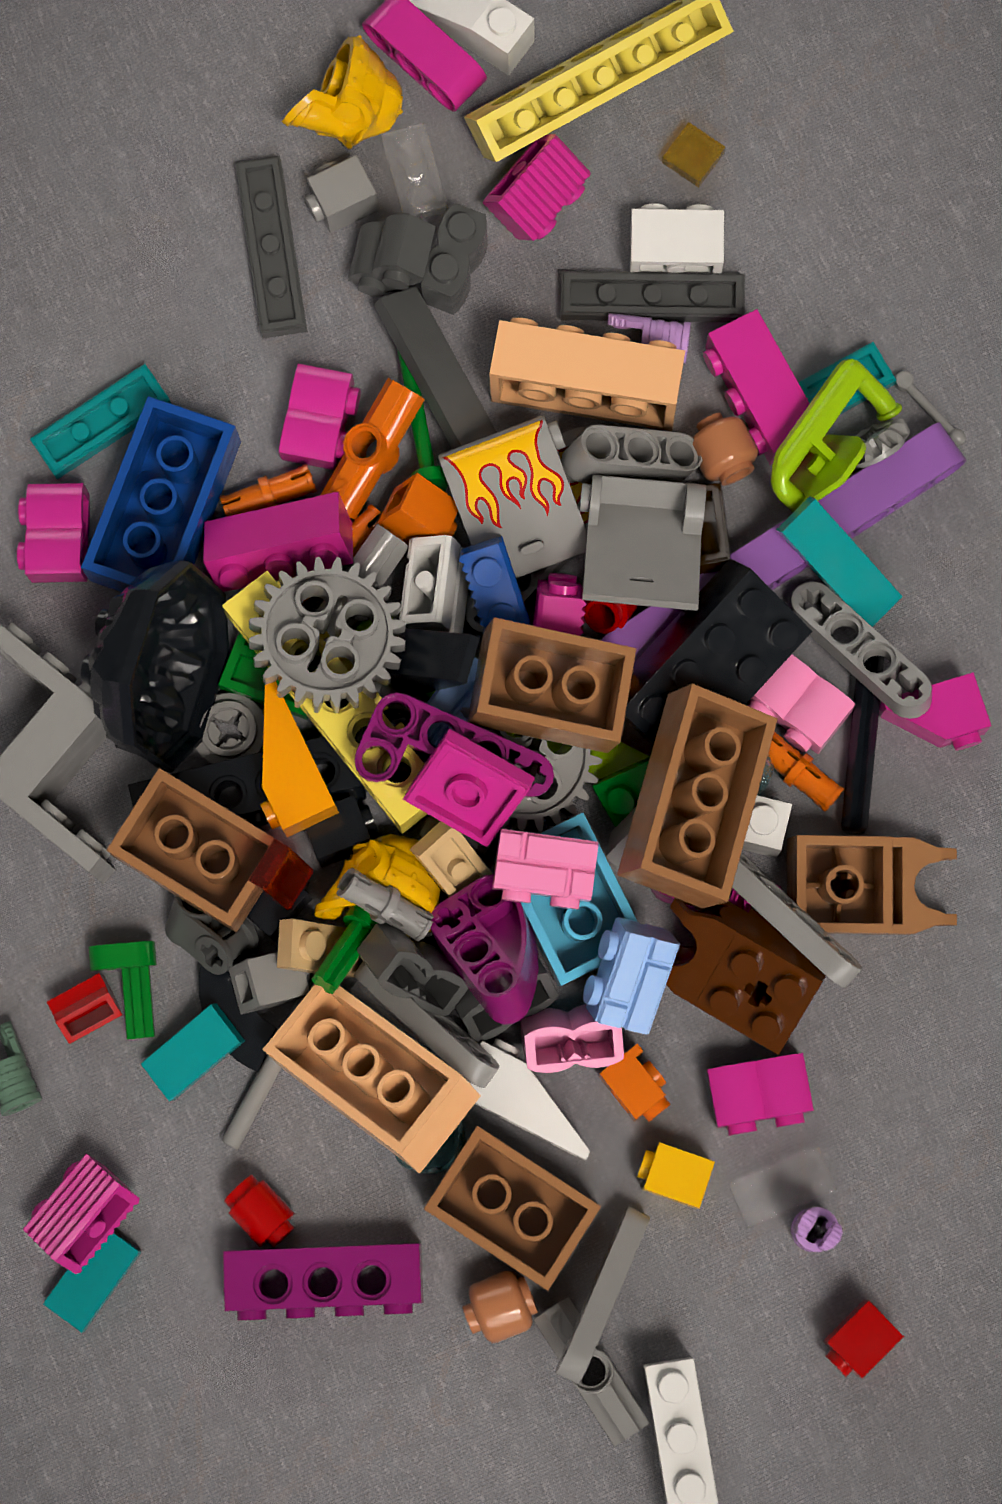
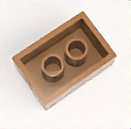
(551, 685)
(193, 849)
(512, 1208)

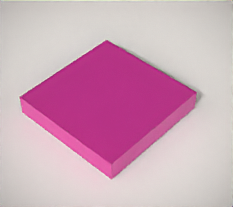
(468, 788)

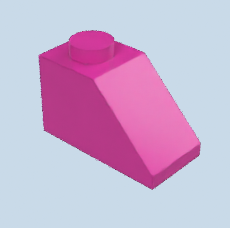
(953, 718)

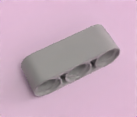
(630, 454)

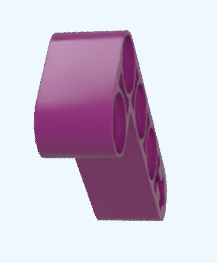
(415, 736)

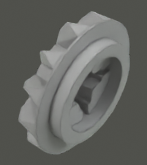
(882, 440)
(251, 726)

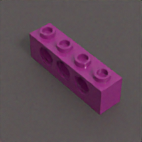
(247, 1269)

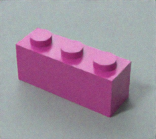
(756, 380)
(275, 539)

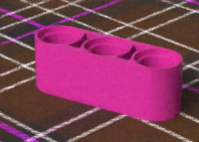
(424, 52)

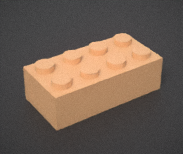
(586, 374)
(372, 1074)

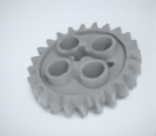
(287, 619)
(570, 772)

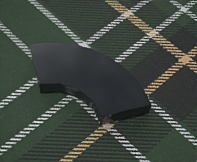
(251, 1026)

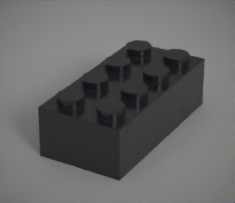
(724, 646)

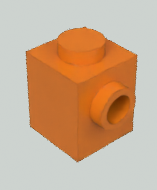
(419, 510)

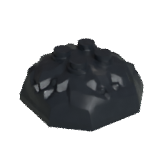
(159, 662)

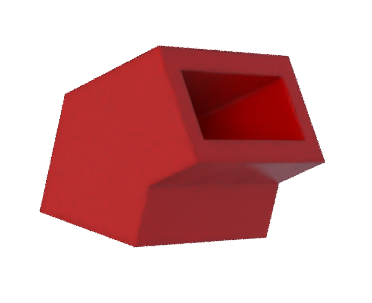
(84, 1008)

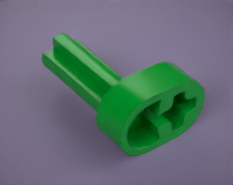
(344, 952)
(135, 963)

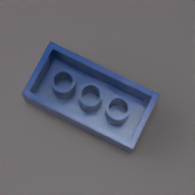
(161, 494)

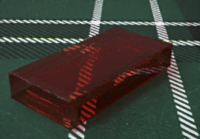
(281, 874)

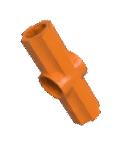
(387, 424)

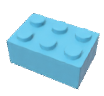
(571, 936)

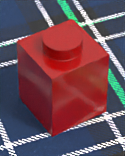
(861, 1340)

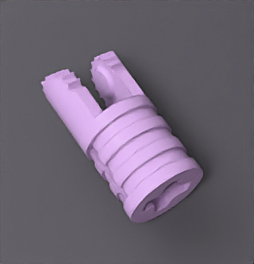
(655, 330)
(803, 1224)

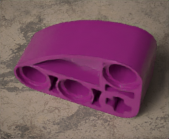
(489, 948)

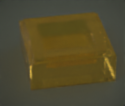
(693, 154)

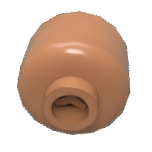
(725, 448)
(500, 1307)

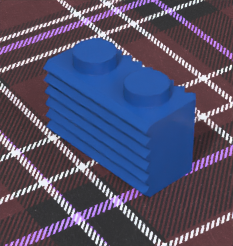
(493, 582)

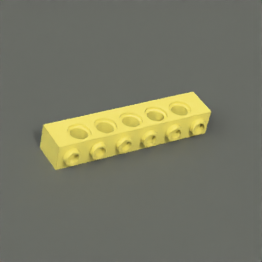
(596, 75)
(340, 727)

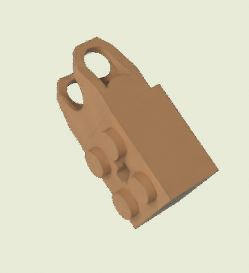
(878, 878)

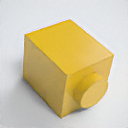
(675, 1174)

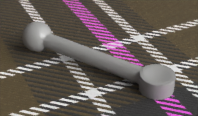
(904, 383)

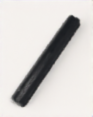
(861, 754)

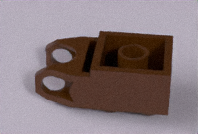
(743, 972)

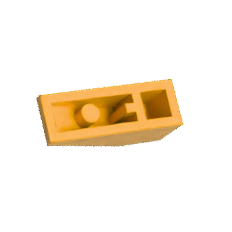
(289, 774)

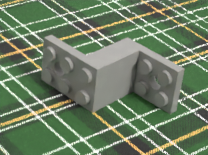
(51, 751)

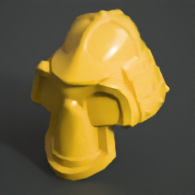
(355, 98)
(386, 862)

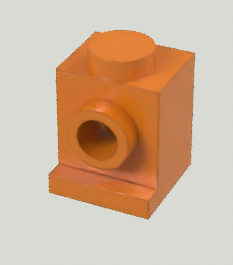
(636, 1085)

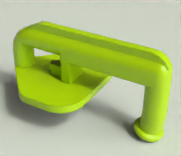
(819, 463)

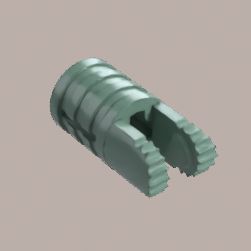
(16, 1084)

